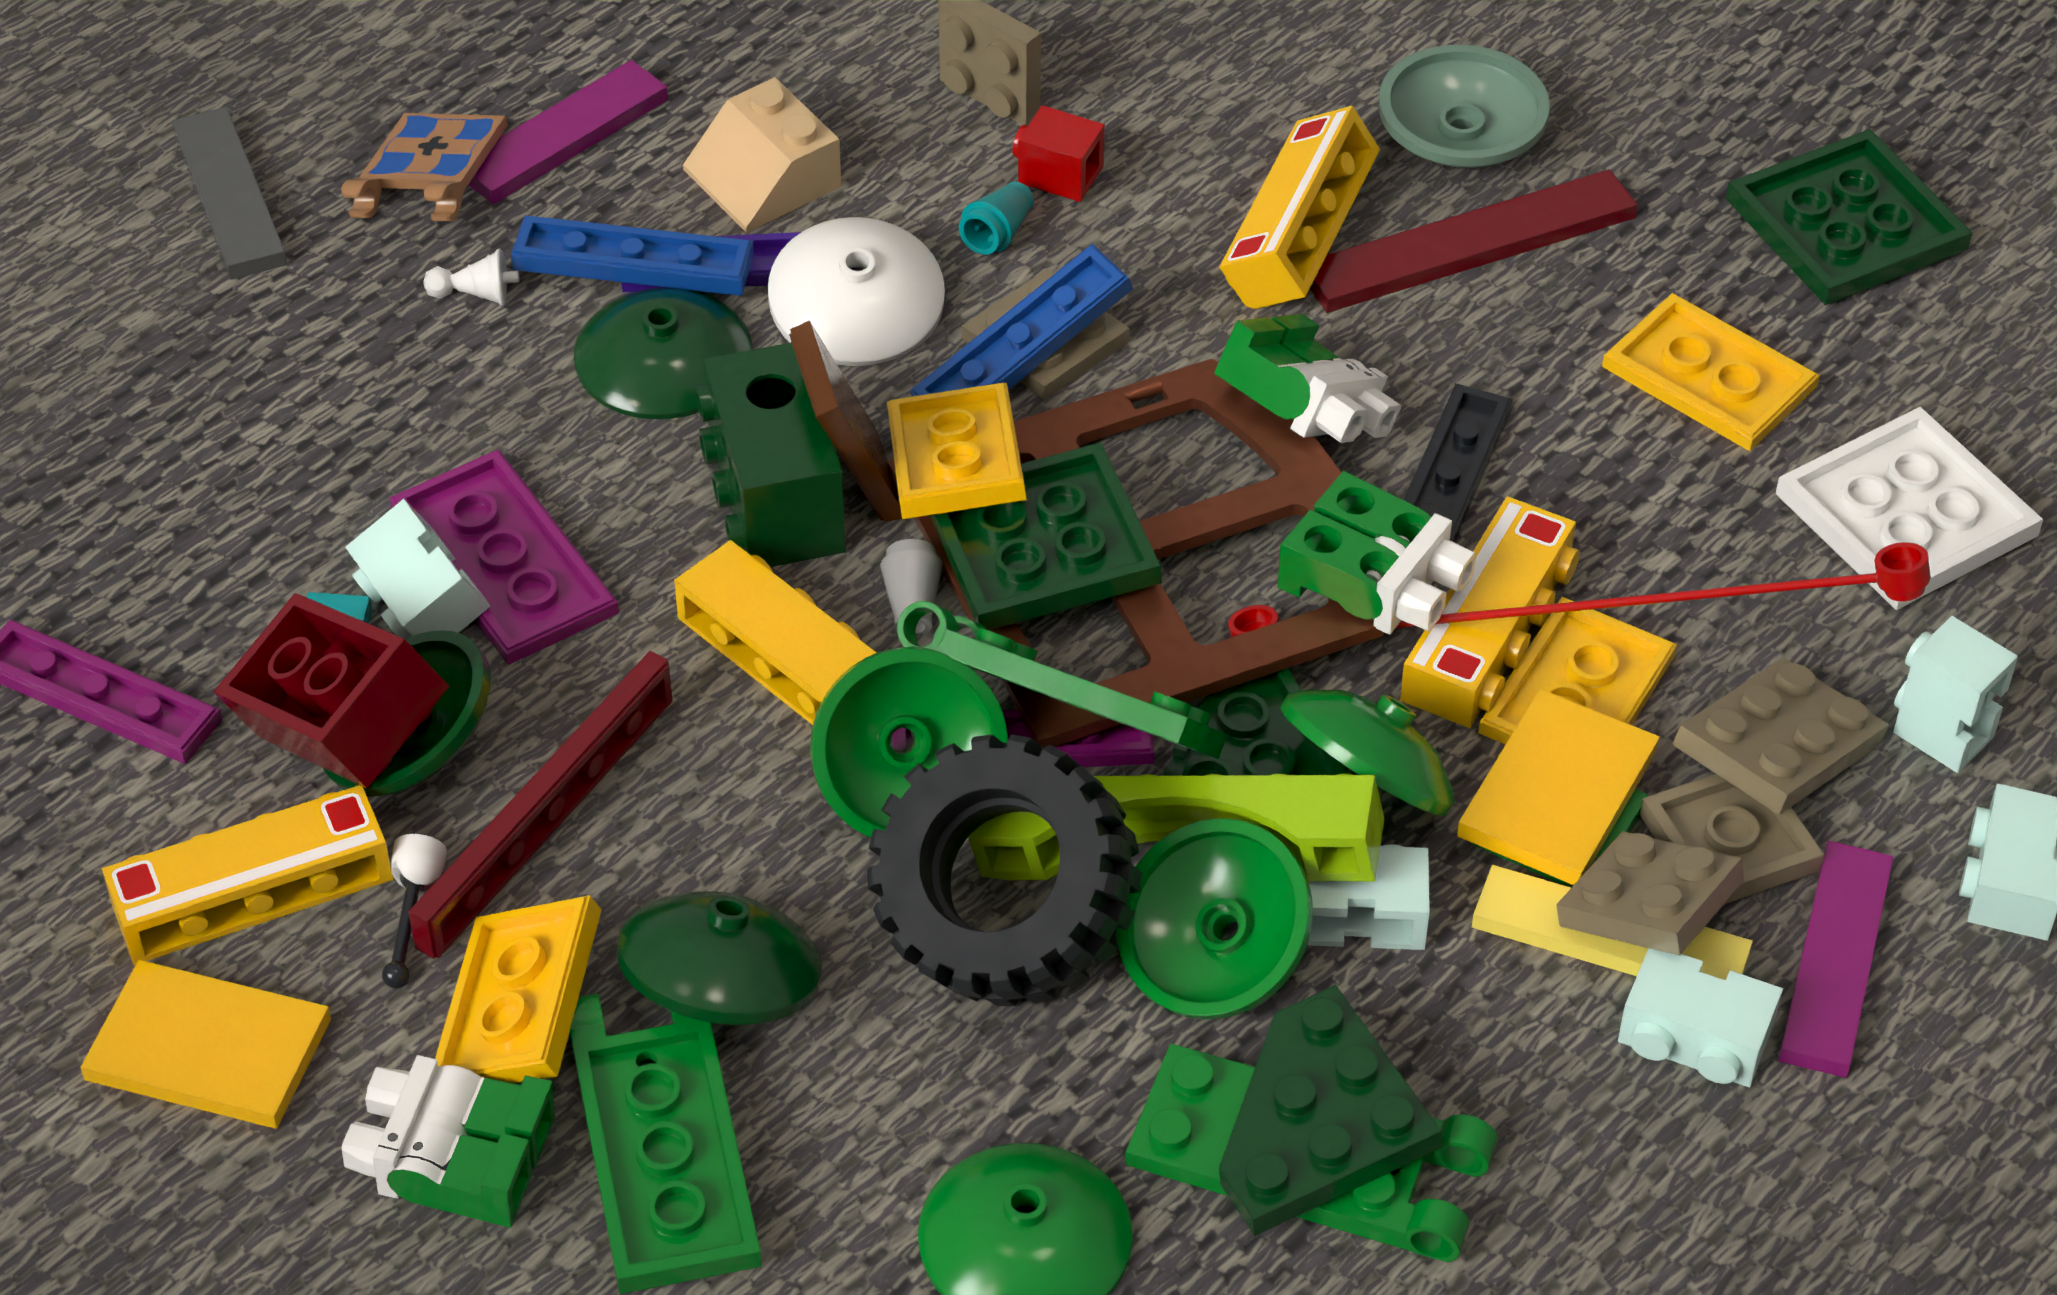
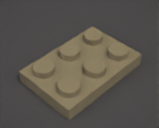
(1781, 735)

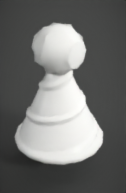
(483, 279)

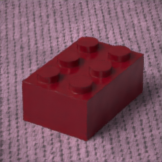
(332, 689)

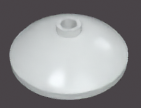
(862, 313)

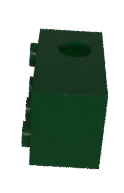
(770, 457)

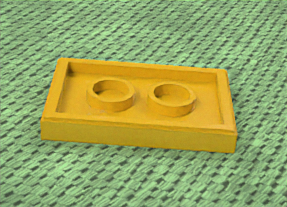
(1710, 371)
(955, 450)
(1584, 661)
(1558, 787)
(519, 990)
(206, 1043)

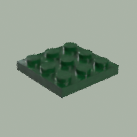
(1848, 216)
(1056, 549)

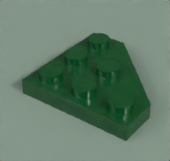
(1258, 735)
(1319, 1115)

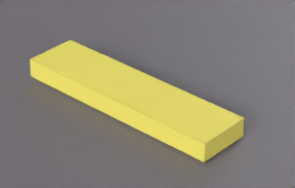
(1526, 911)

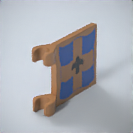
(427, 154)

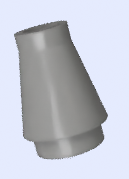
(910, 576)

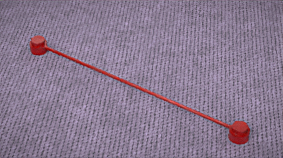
(1899, 567)

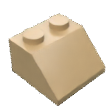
(765, 156)

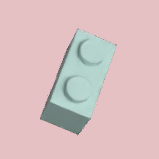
(414, 575)
(1950, 693)
(2017, 863)
(1388, 910)
(1699, 1017)

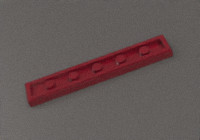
(1471, 240)
(540, 806)

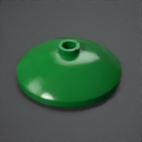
(874, 698)
(1374, 741)
(1188, 895)
(983, 1246)

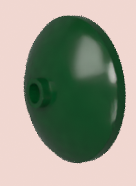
(650, 350)
(451, 720)
(719, 958)

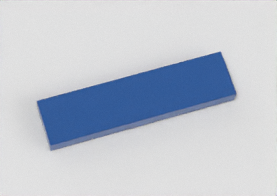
(632, 255)
(1034, 326)

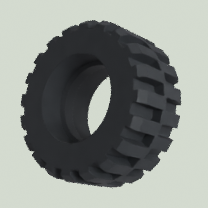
(937, 819)

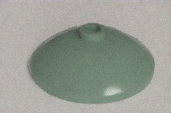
(1463, 105)

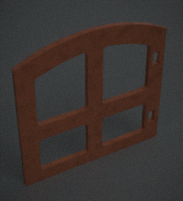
(1176, 662)

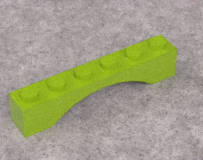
(1323, 820)

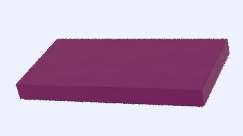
(513, 555)

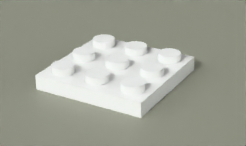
(1910, 487)

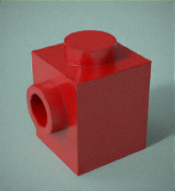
(1059, 153)

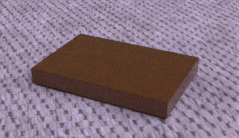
(845, 421)

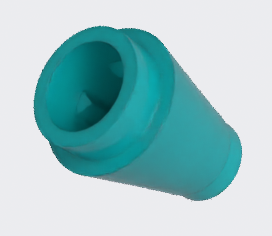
(995, 218)

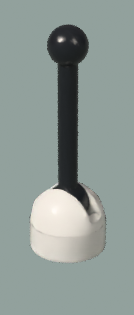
(415, 865)

